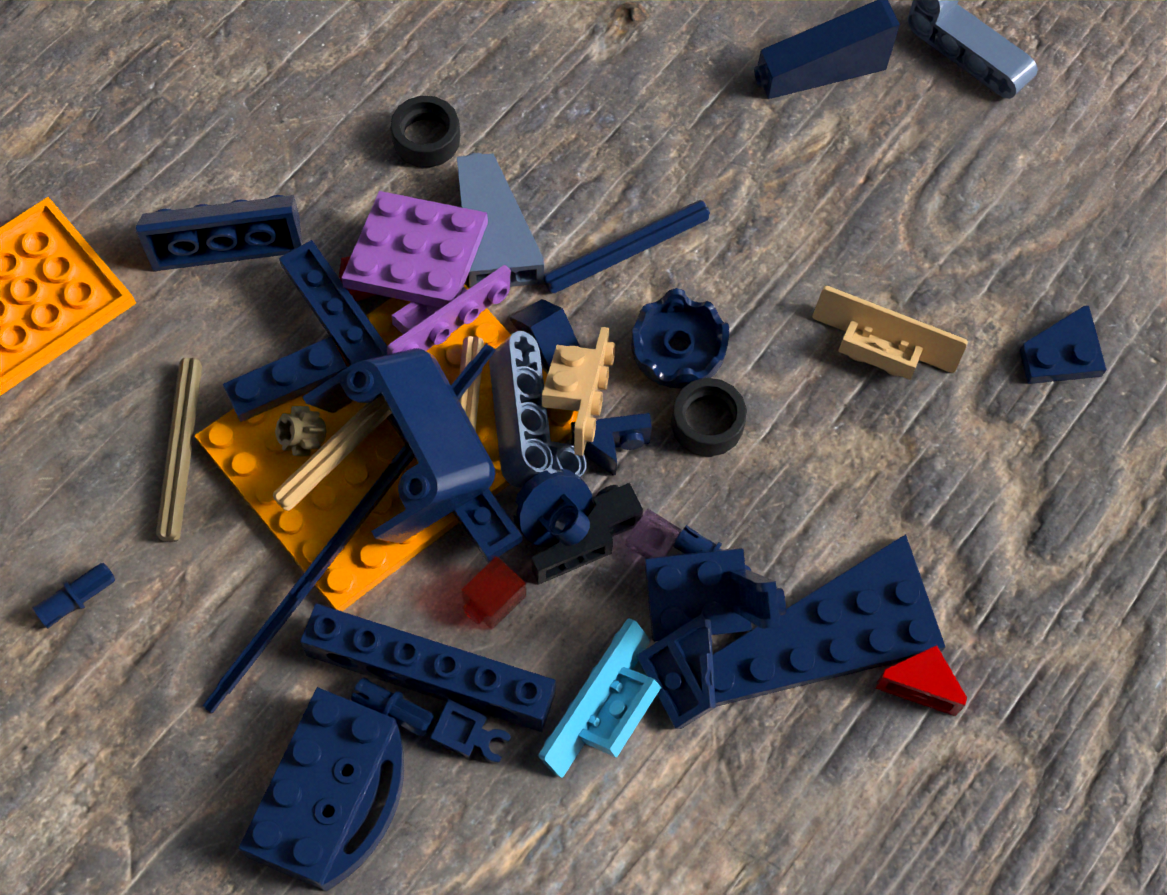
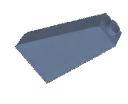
(507, 235)

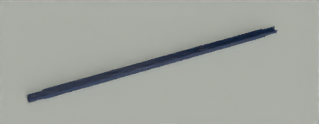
(332, 549)

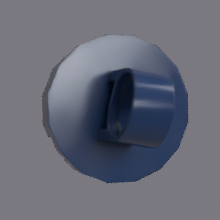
(554, 509)

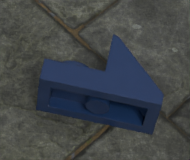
(624, 431)

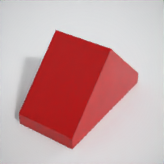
(925, 681)

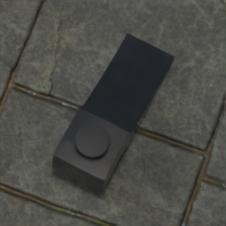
(613, 513)

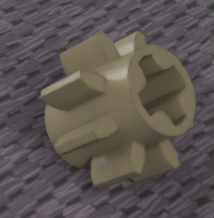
(300, 431)

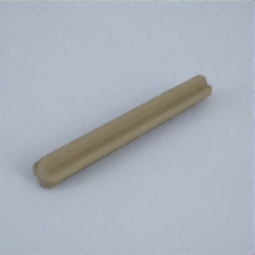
(179, 450)

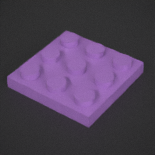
(415, 250)

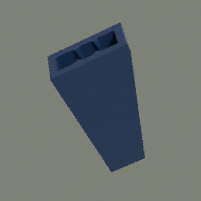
(830, 52)

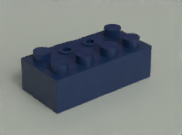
(290, 823)

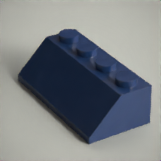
(220, 232)

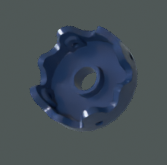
(679, 318)

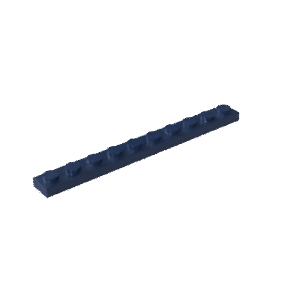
(358, 341)

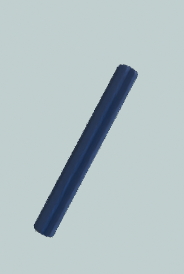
(626, 246)

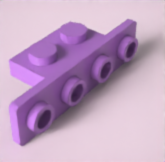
(430, 325)

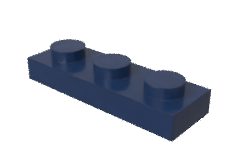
(284, 379)

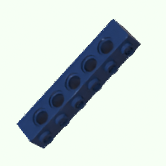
(428, 667)

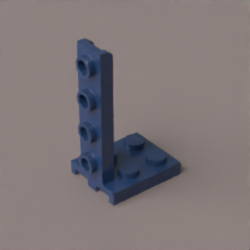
(711, 585)

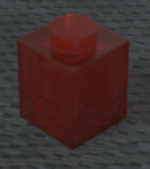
(493, 594)

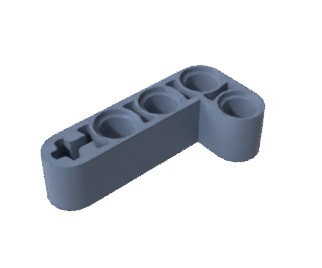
(972, 45)
(519, 414)

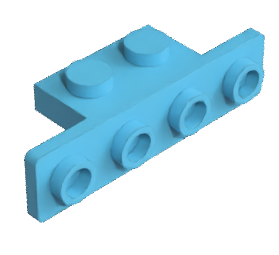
(607, 704)

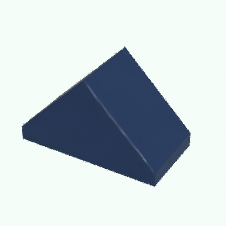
(548, 326)

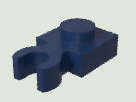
(461, 730)

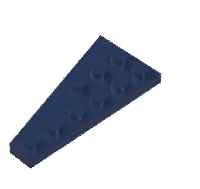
(847, 626)

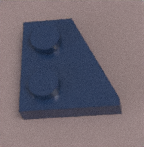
(1064, 351)
(684, 671)

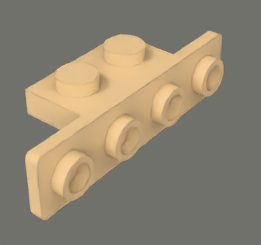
(886, 336)
(576, 384)

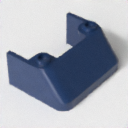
(448, 450)

